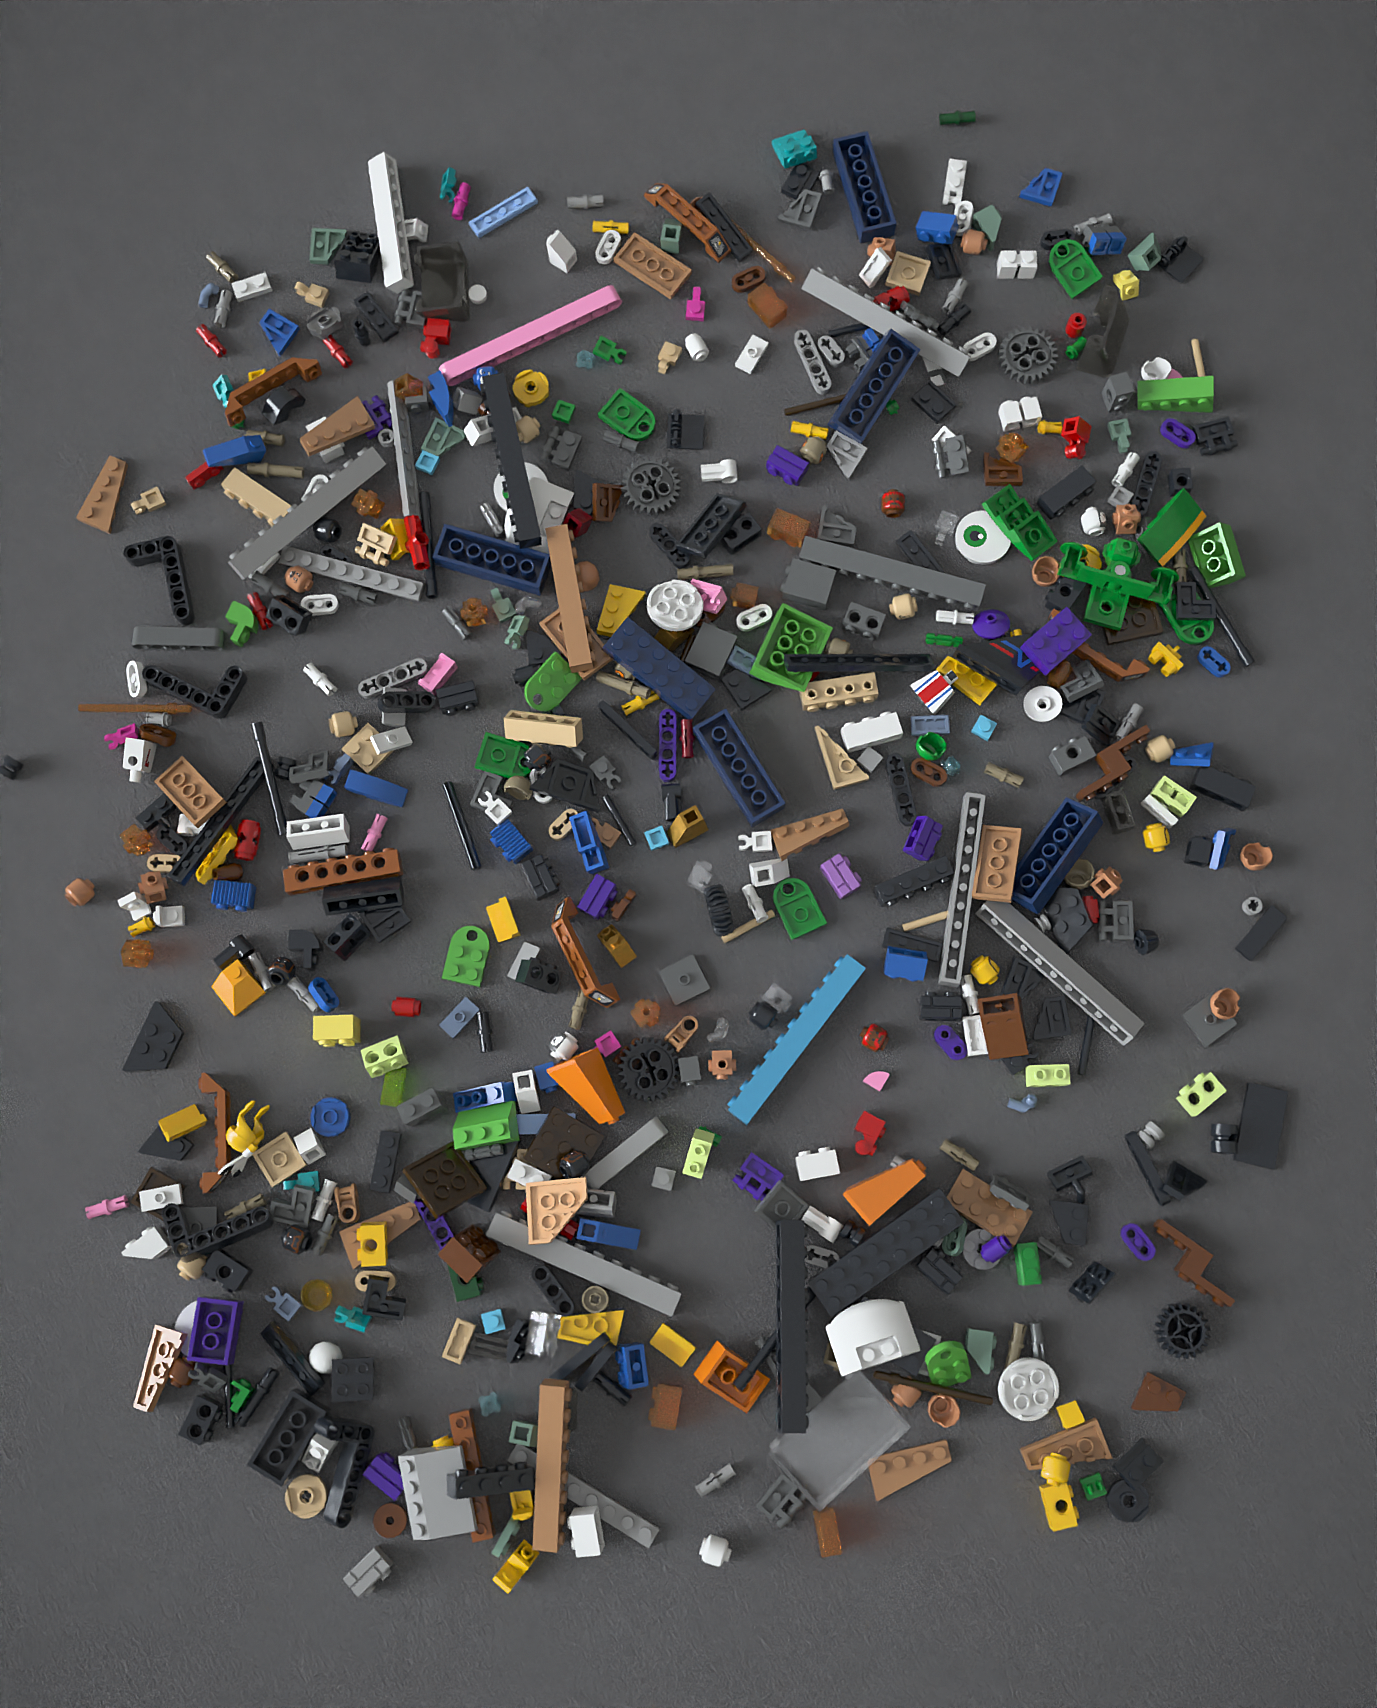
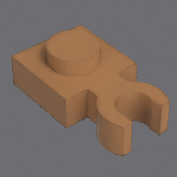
(607, 834)

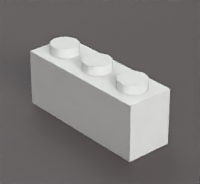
(871, 732)
(318, 831)

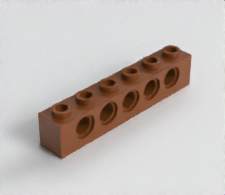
(293, 874)
(465, 1434)

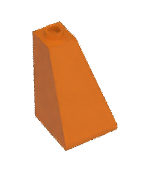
(589, 1085)
(881, 1191)

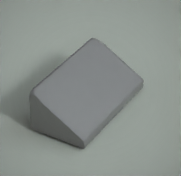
(393, 719)
(526, 951)

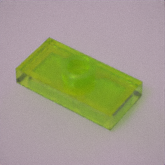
(393, 1087)

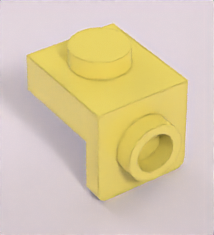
(1127, 283)

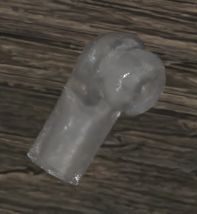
(526, 602)
(720, 1031)

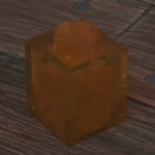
(408, 386)
(744, 595)

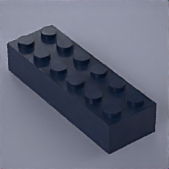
(864, 187)
(874, 386)
(492, 559)
(658, 669)
(739, 768)
(1054, 854)

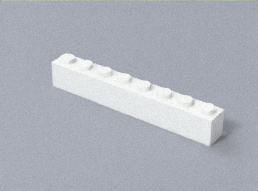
(390, 223)

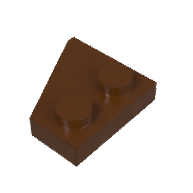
(1001, 472)
(605, 501)
(1157, 1395)

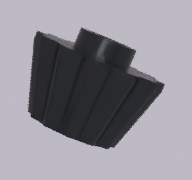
(1145, 941)

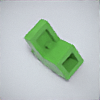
(244, 620)

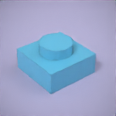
(427, 462)
(983, 727)
(656, 838)
(493, 1321)

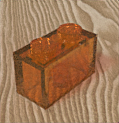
(767, 305)
(788, 528)
(666, 1406)
(827, 1532)

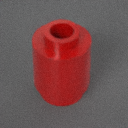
(1076, 325)
(1092, 906)
(406, 1007)

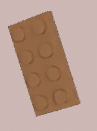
(652, 265)
(553, 628)
(190, 792)
(997, 863)
(977, 1203)

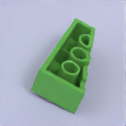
(1177, 394)

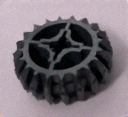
(719, 910)
(1178, 1322)

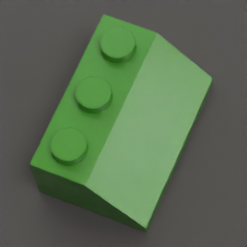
(1217, 555)
(486, 1126)

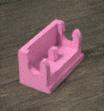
(712, 595)
(438, 674)

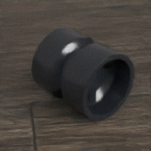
(1224, 1138)

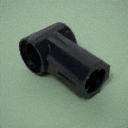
(671, 796)
(238, 948)

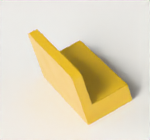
(397, 528)
(503, 920)
(182, 1122)
(672, 1344)

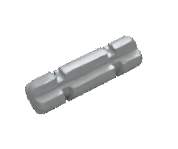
(492, 519)

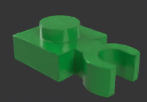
(606, 349)

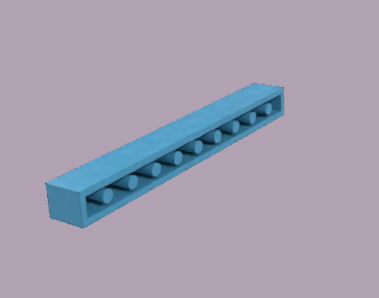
(796, 1039)

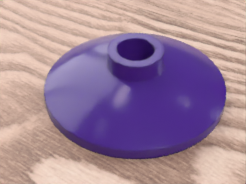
(991, 624)

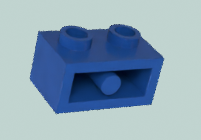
(937, 227)
(905, 963)
(632, 1365)

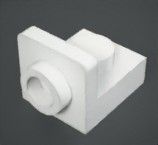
(416, 229)
(136, 905)
(169, 916)

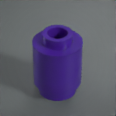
(996, 1248)

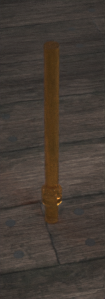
(779, 267)
(170, 708)

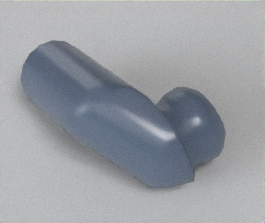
(206, 292)
(1024, 1105)

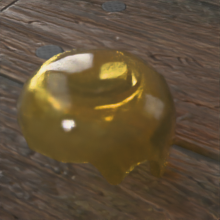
(316, 1295)

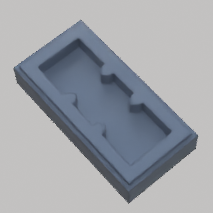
(741, 660)
(933, 723)
(459, 1017)

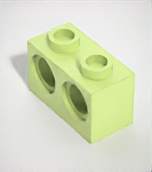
(1173, 796)
(384, 1056)
(1047, 1075)
(1203, 1098)
(698, 1153)

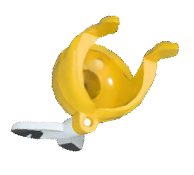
(244, 1139)

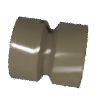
(595, 1299)

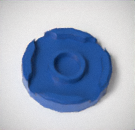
(330, 1117)

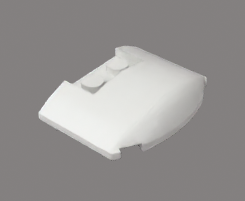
(550, 506)
(871, 1335)

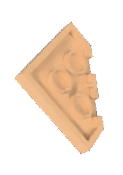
(552, 1206)

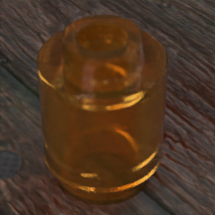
(1059, 674)

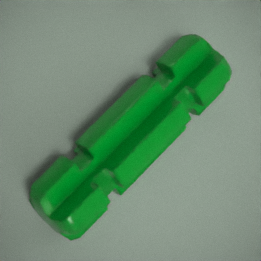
(944, 640)

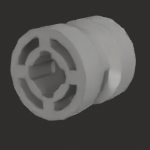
(1150, 1135)

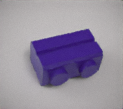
(787, 466)
(923, 838)
(598, 897)
(385, 1475)

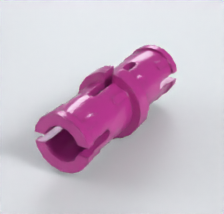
(461, 201)

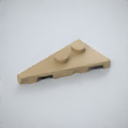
(840, 767)

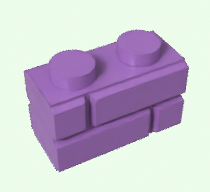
(840, 876)

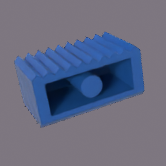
(511, 841)
(233, 894)

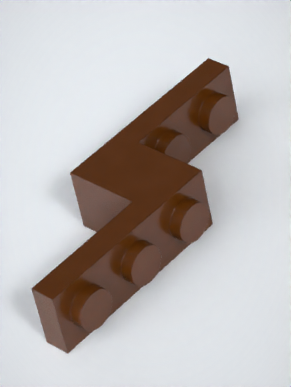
(1113, 764)
(1193, 1263)

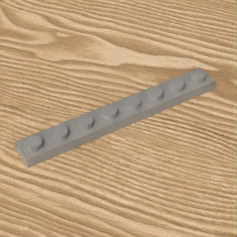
(404, 454)
(352, 573)
(586, 1495)

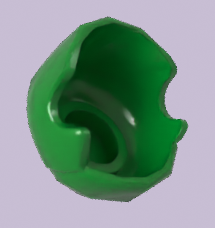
(931, 746)

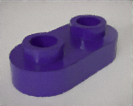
(1178, 432)
(950, 1042)
(1137, 1241)

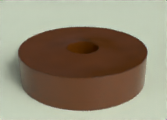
(400, 1520)

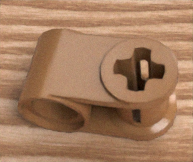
(681, 1034)
(347, 1201)

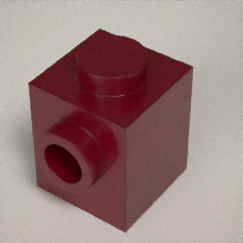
(578, 521)

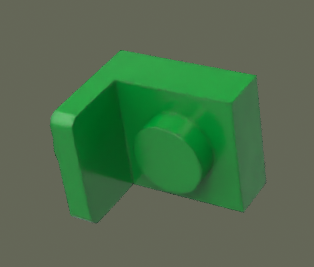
(241, 1397)

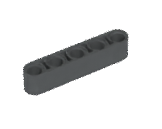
(178, 638)

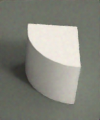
(309, 1146)

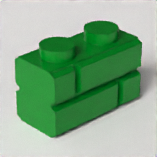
(1027, 1263)

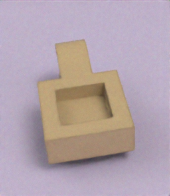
(314, 295)
(668, 355)
(151, 499)

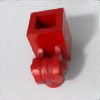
(436, 332)
(1077, 433)
(871, 1128)

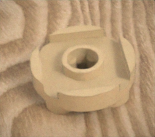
(314, 1486)

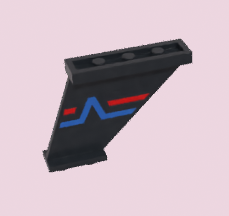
(1000, 661)

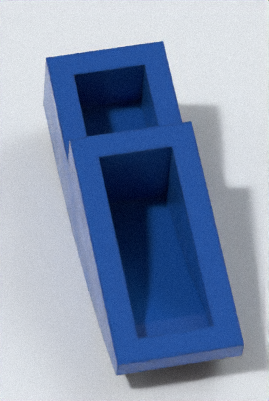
(441, 397)
(375, 788)
(588, 843)

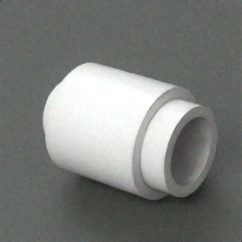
(696, 347)

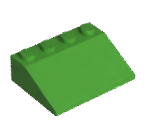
(789, 634)

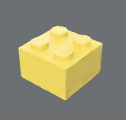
(336, 1029)

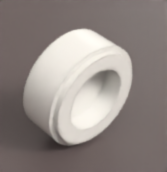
(477, 294)

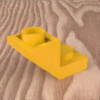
(515, 1566)

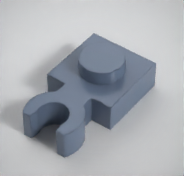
(285, 1305)

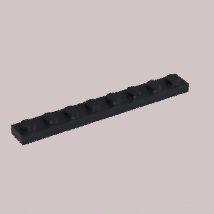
(858, 662)
(218, 824)

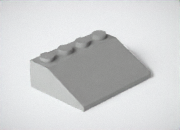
(425, 1489)

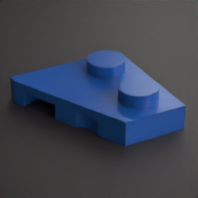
(1043, 188)
(278, 330)
(1193, 755)
(1221, 847)

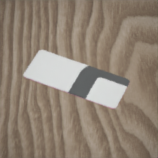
(935, 372)

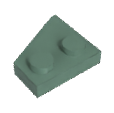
(325, 244)
(442, 438)

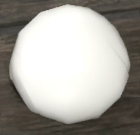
(1156, 369)
(322, 1355)

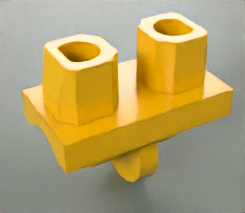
(1168, 656)

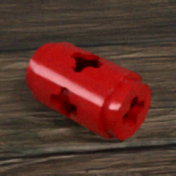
(897, 295)
(247, 831)

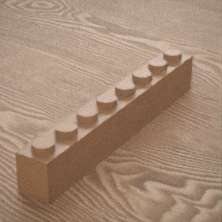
(569, 598)
(551, 1465)

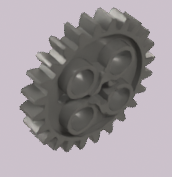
(1027, 355)
(635, 491)

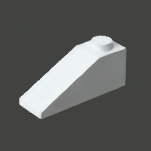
(479, 430)

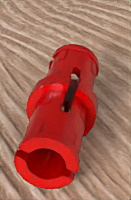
(211, 340)
(337, 351)
(259, 611)

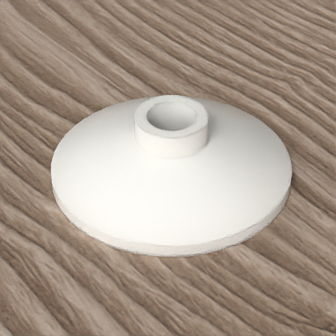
(1046, 696)

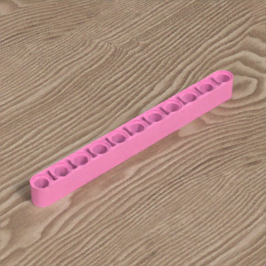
(531, 335)

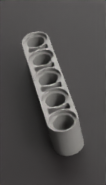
(625, 1153)

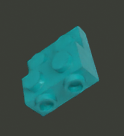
(795, 148)

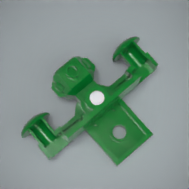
(1114, 583)

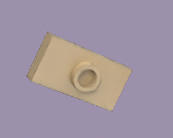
(459, 1340)

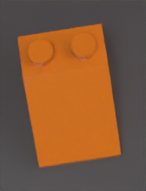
(721, 1369)

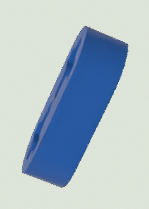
(1213, 662)
(323, 994)

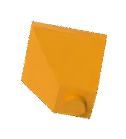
(237, 987)

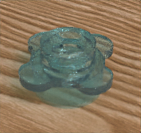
(581, 355)
(951, 766)
(495, 1407)

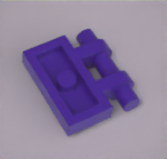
(386, 418)
(760, 1171)

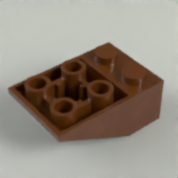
(1003, 1026)
(469, 1252)

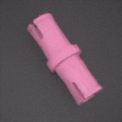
(374, 833)
(107, 1207)

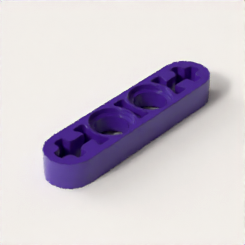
(667, 745)
(435, 1225)

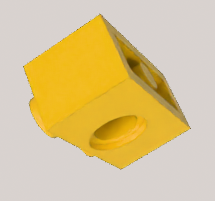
(378, 1232)
(1059, 1518)

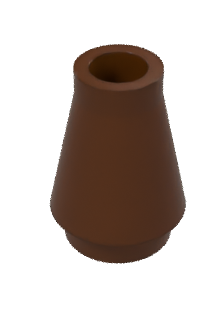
(229, 872)

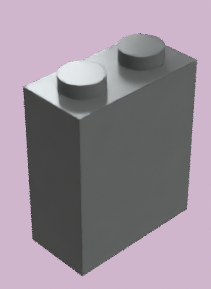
(808, 584)
(711, 650)
(422, 1107)

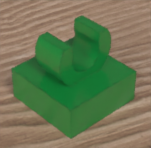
(563, 411)
(1092, 1486)

